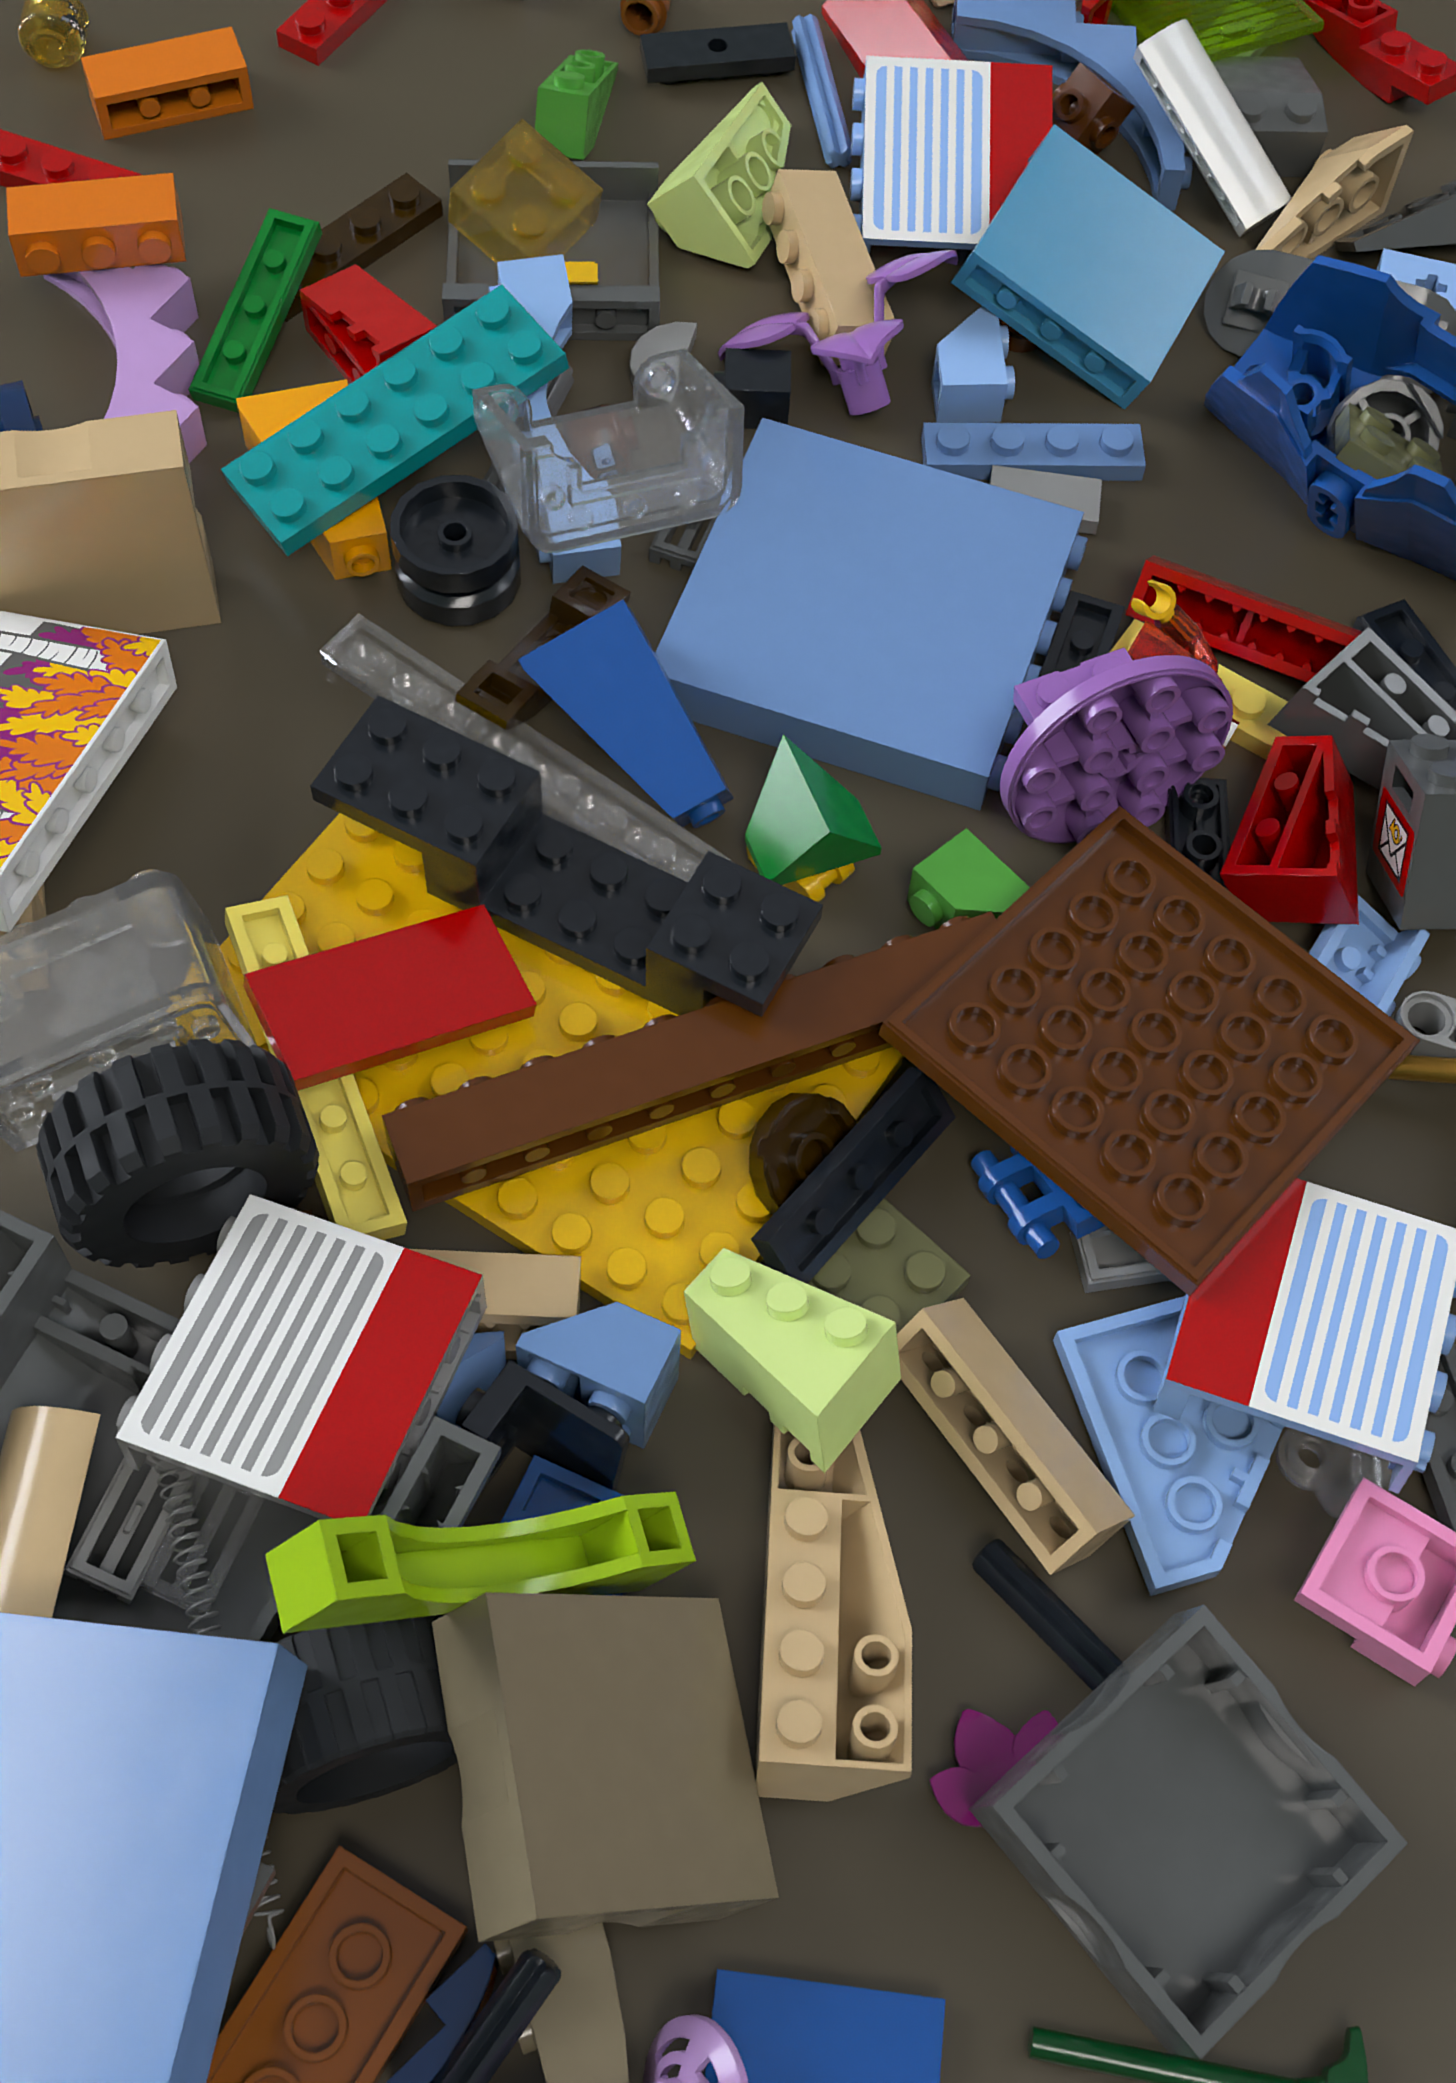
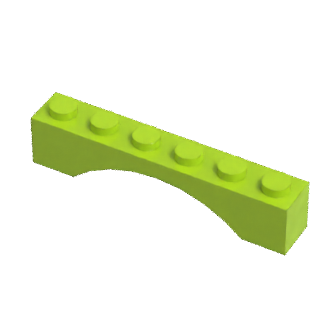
(394, 1571)

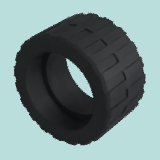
(364, 1715)

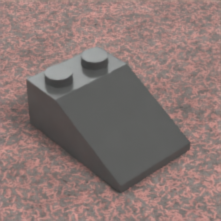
(1280, 107)

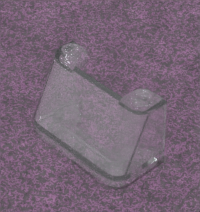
(621, 465)

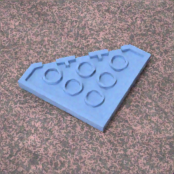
(1180, 1476)

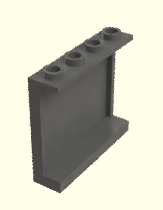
(620, 242)

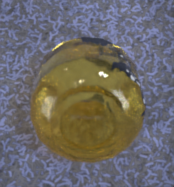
(53, 31)

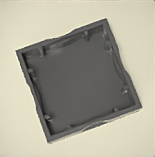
(1188, 1831)

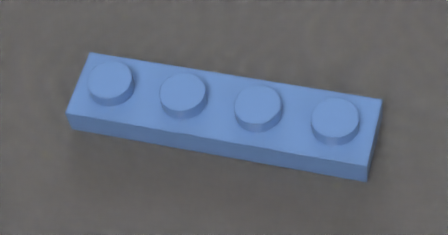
(1073, 449)

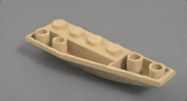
(831, 1634)

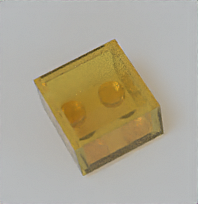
(524, 199)

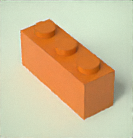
(168, 83)
(95, 224)

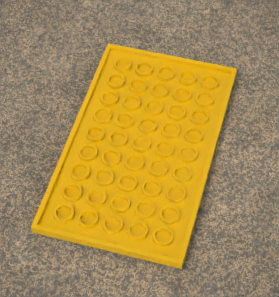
(634, 1210)

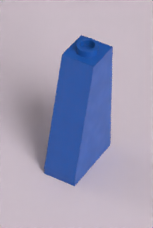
(626, 703)

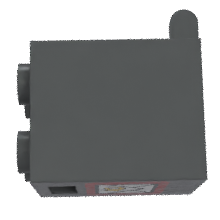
(1416, 833)

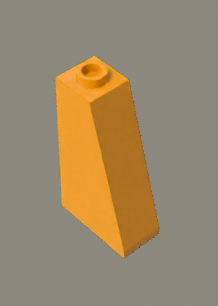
(360, 540)

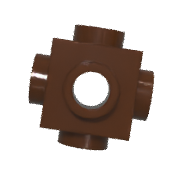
(1089, 109)

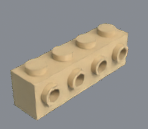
(822, 251)
(1008, 1435)

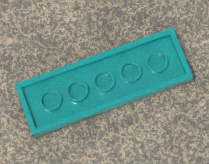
(391, 420)

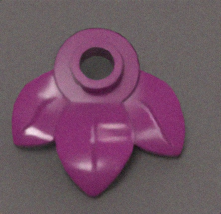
(983, 1756)

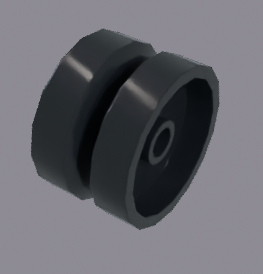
(456, 550)

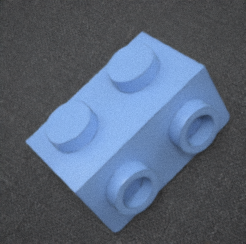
(1371, 955)

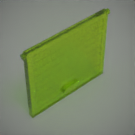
(1223, 25)

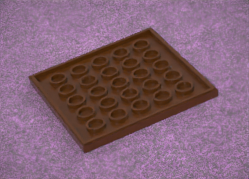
(1150, 1046)

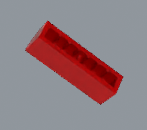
(1247, 621)

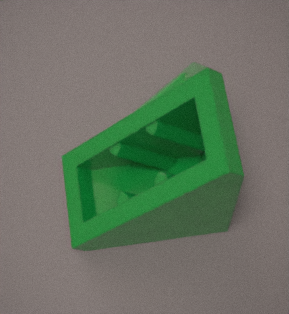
(806, 821)

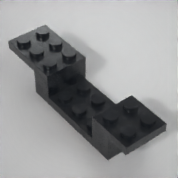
(554, 886)

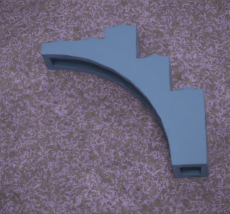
(1057, 36)

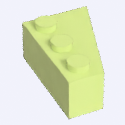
(795, 1349)

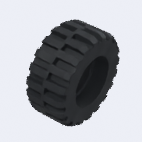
(171, 1148)

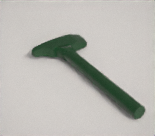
(1164, 2067)

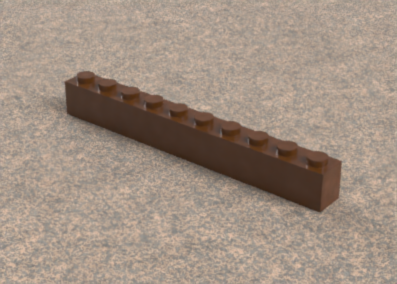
(661, 1071)

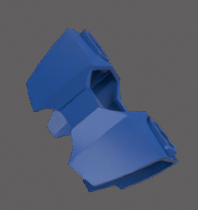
(1324, 340)

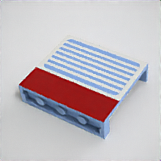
(942, 146)
(1325, 1326)

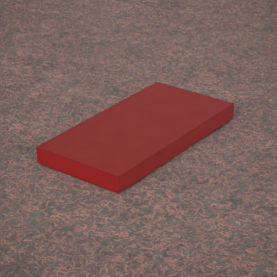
(389, 996)

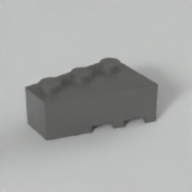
(1363, 703)

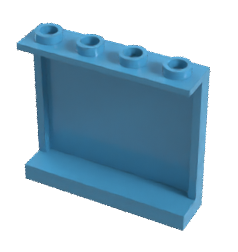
(1089, 268)

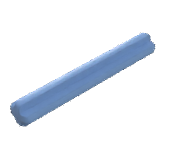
(821, 91)

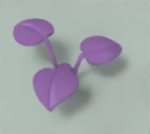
(858, 351)

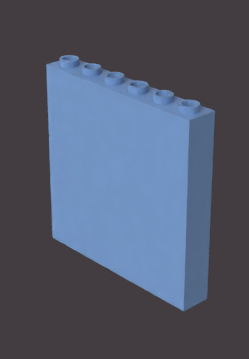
(871, 612)
(129, 1840)

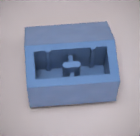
(609, 1361)

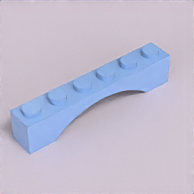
(545, 293)

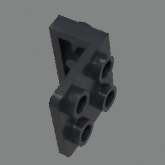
(546, 1423)

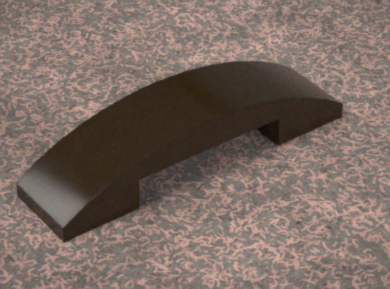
(504, 690)

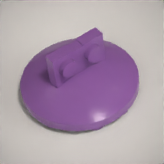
(1112, 740)

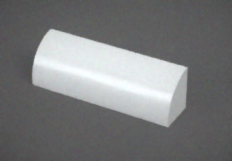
(1211, 126)

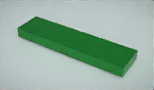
(256, 310)

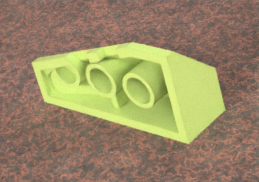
(719, 188)

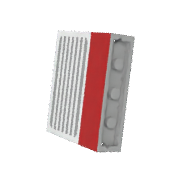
(305, 1363)

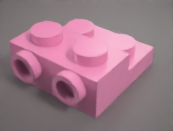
(1388, 1584)

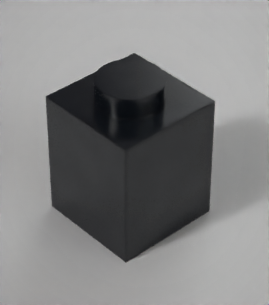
(759, 383)

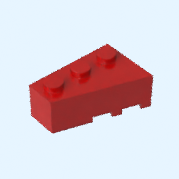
(359, 321)
(1298, 837)

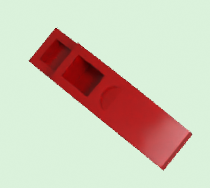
(1383, 60)

